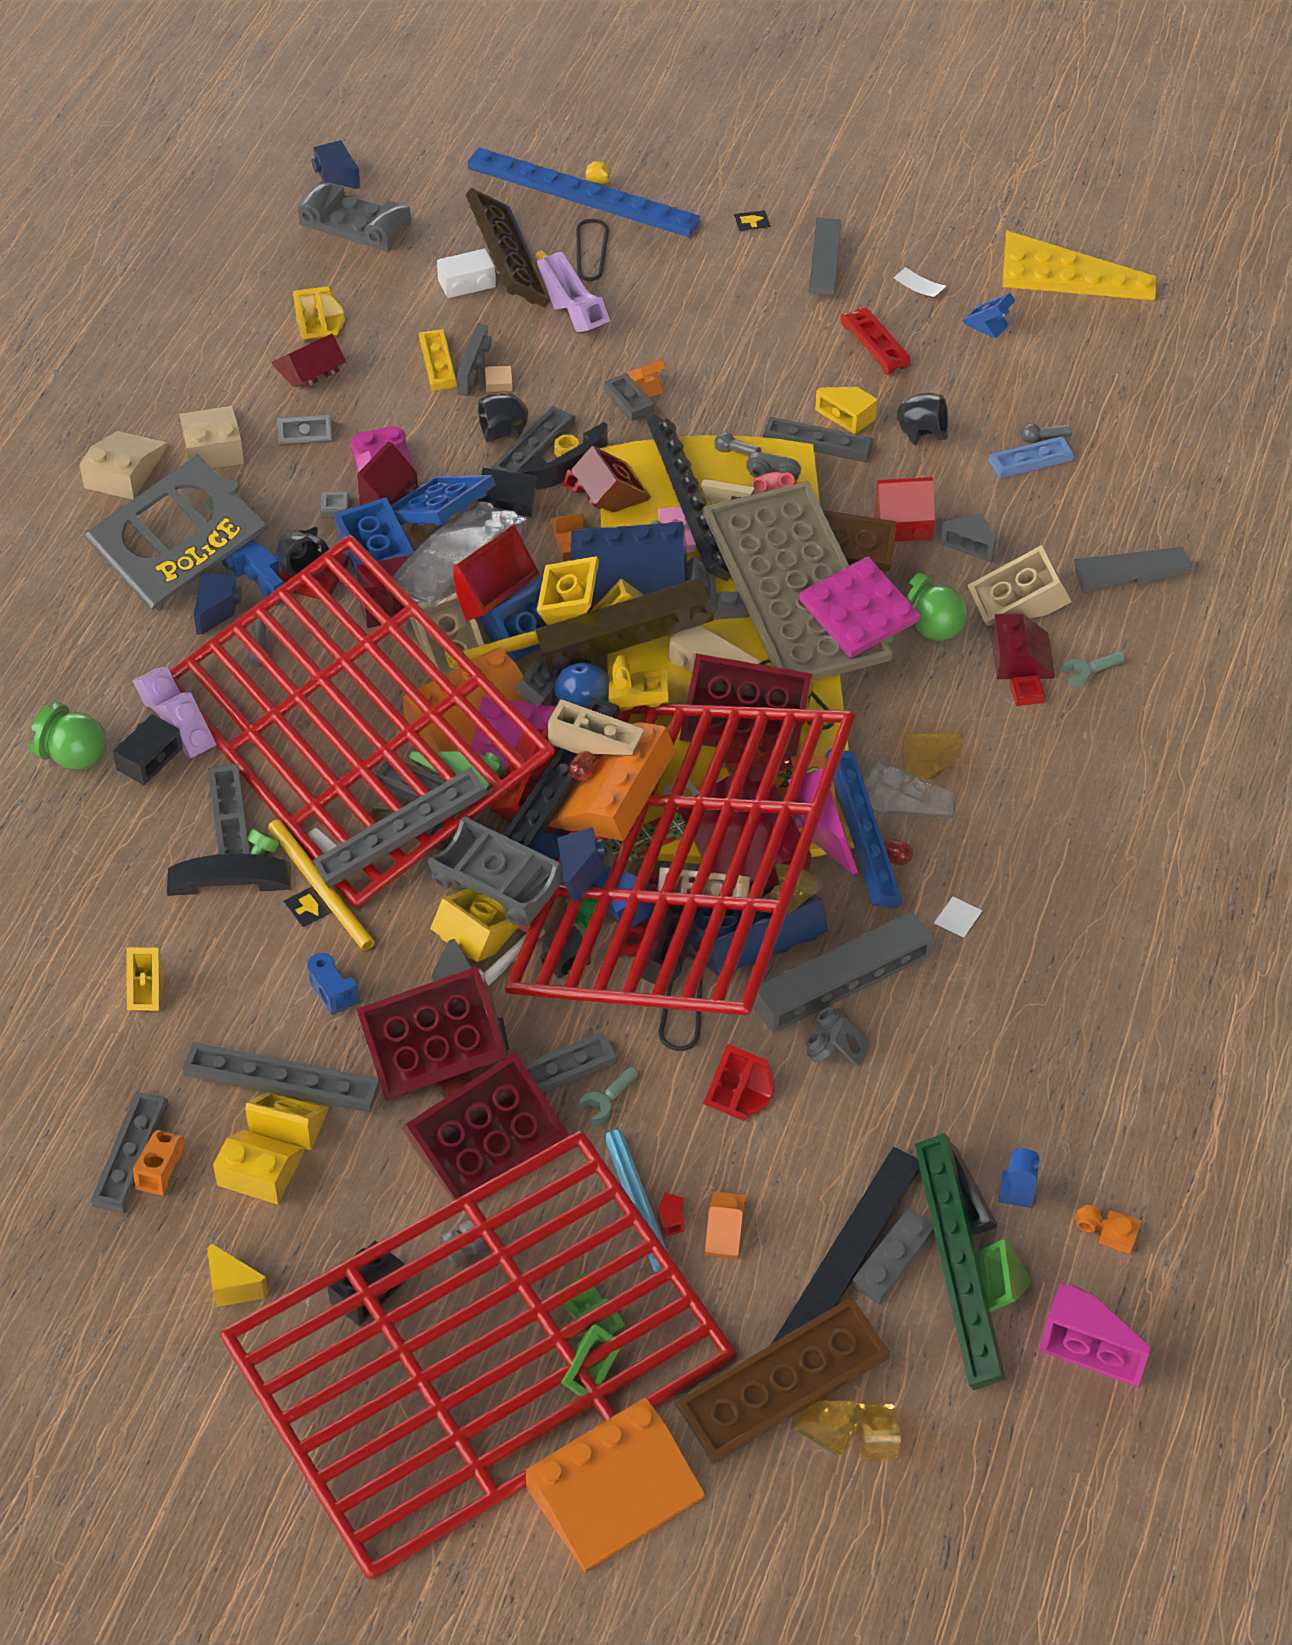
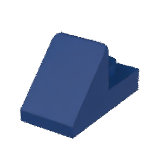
(990, 315)

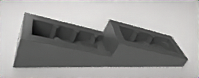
(825, 256)
(1141, 566)
(228, 809)

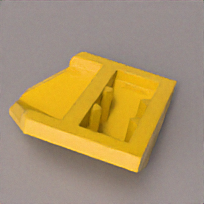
(318, 313)

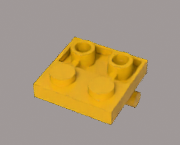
(637, 688)

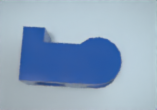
(329, 985)
(1020, 1181)

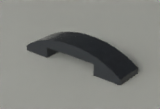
(554, 472)
(228, 869)

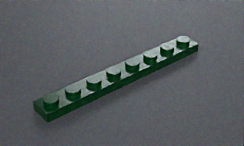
(959, 1262)

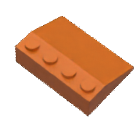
(496, 667)
(618, 787)
(613, 1484)

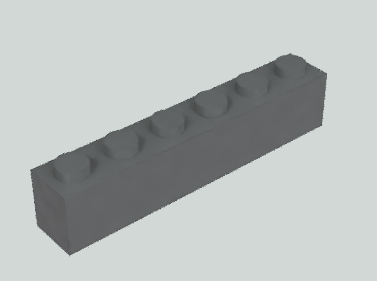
(842, 971)

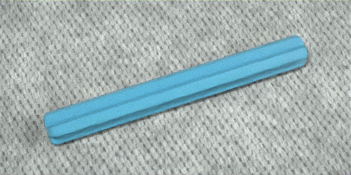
(632, 1184)

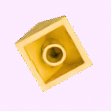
(286, 1118)

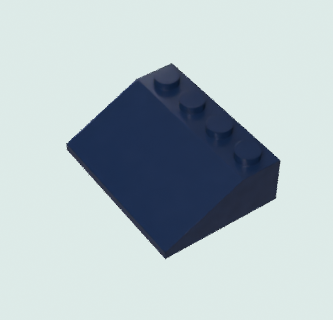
(642, 555)
(799, 926)

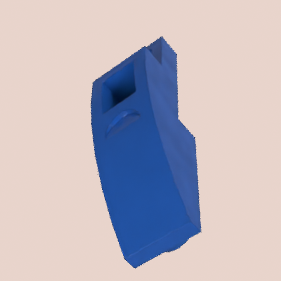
(257, 565)

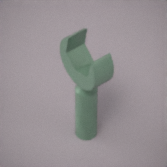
(1084, 670)
(602, 1101)

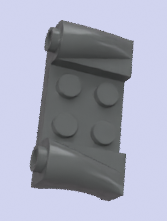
(352, 218)
(497, 869)

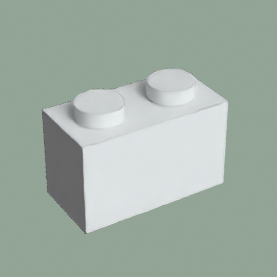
(466, 273)

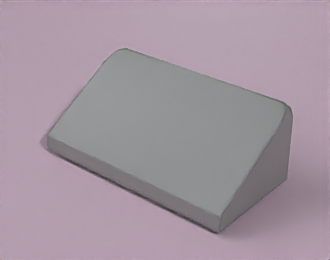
(304, 429)

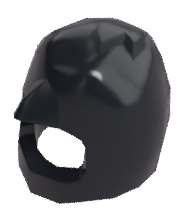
(924, 415)
(501, 416)
(299, 549)

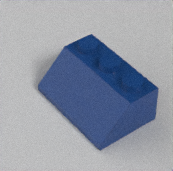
(375, 529)
(515, 616)

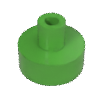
(262, 842)

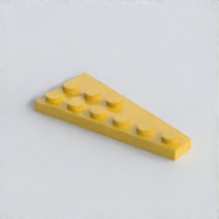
(1057, 269)

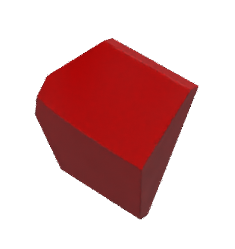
(740, 1084)

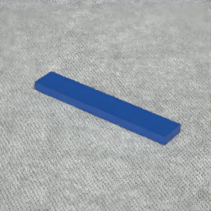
(865, 833)

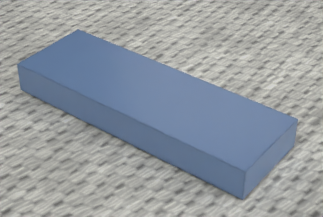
(1031, 457)

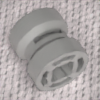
(460, 1256)

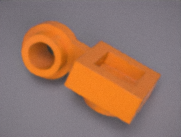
(1116, 1231)

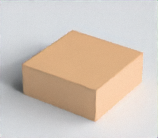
(498, 379)

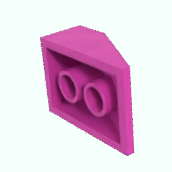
(830, 831)
(1093, 1337)

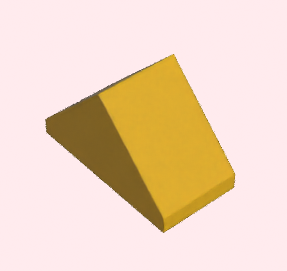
(144, 978)
(233, 1280)

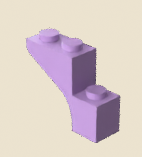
(569, 292)
(179, 709)

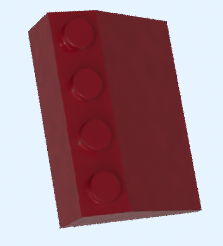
(745, 684)
(737, 825)
(433, 1032)
(485, 1128)

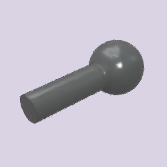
(1032, 433)
(726, 443)
(260, 637)

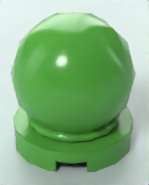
(940, 608)
(69, 738)

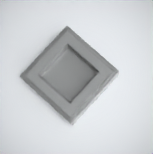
(333, 503)

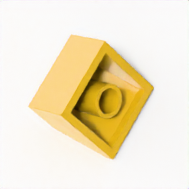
(567, 589)
(474, 922)
(256, 1165)

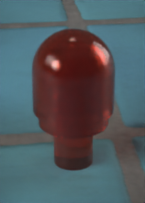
(583, 765)
(898, 851)

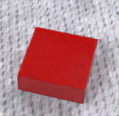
(1027, 690)

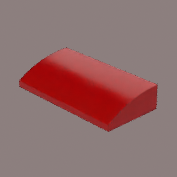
(493, 573)

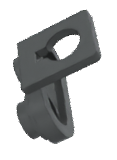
(764, 463)
(831, 1035)

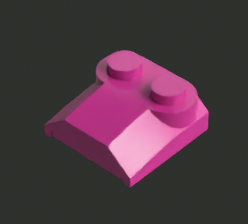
(368, 443)

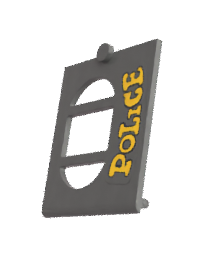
(163, 576)

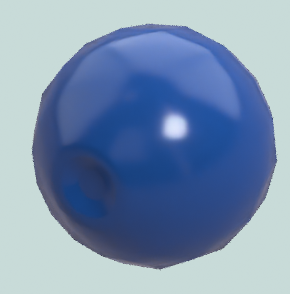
(580, 684)

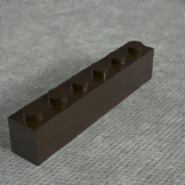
(625, 624)

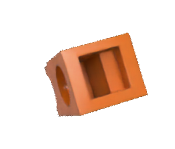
(158, 1162)

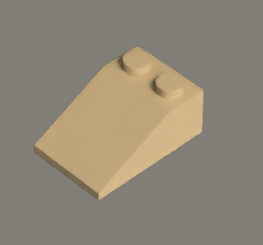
(212, 436)
(120, 464)
(1020, 587)
(453, 622)

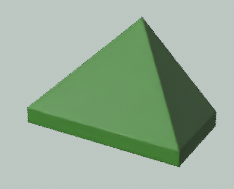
(1002, 1274)
(592, 1339)

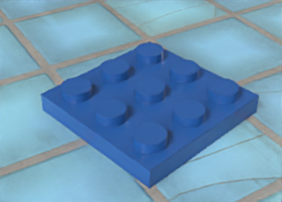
(441, 498)

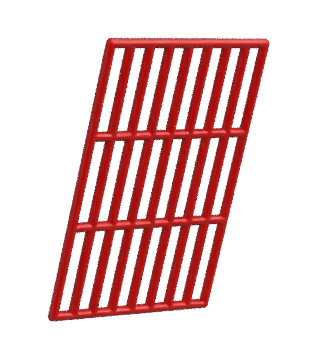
(385, 749)
(695, 897)
(421, 1379)

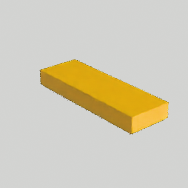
(437, 360)

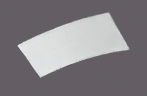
(918, 283)

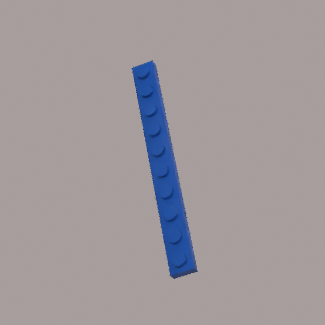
(584, 192)

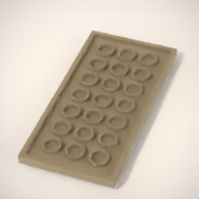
(774, 551)

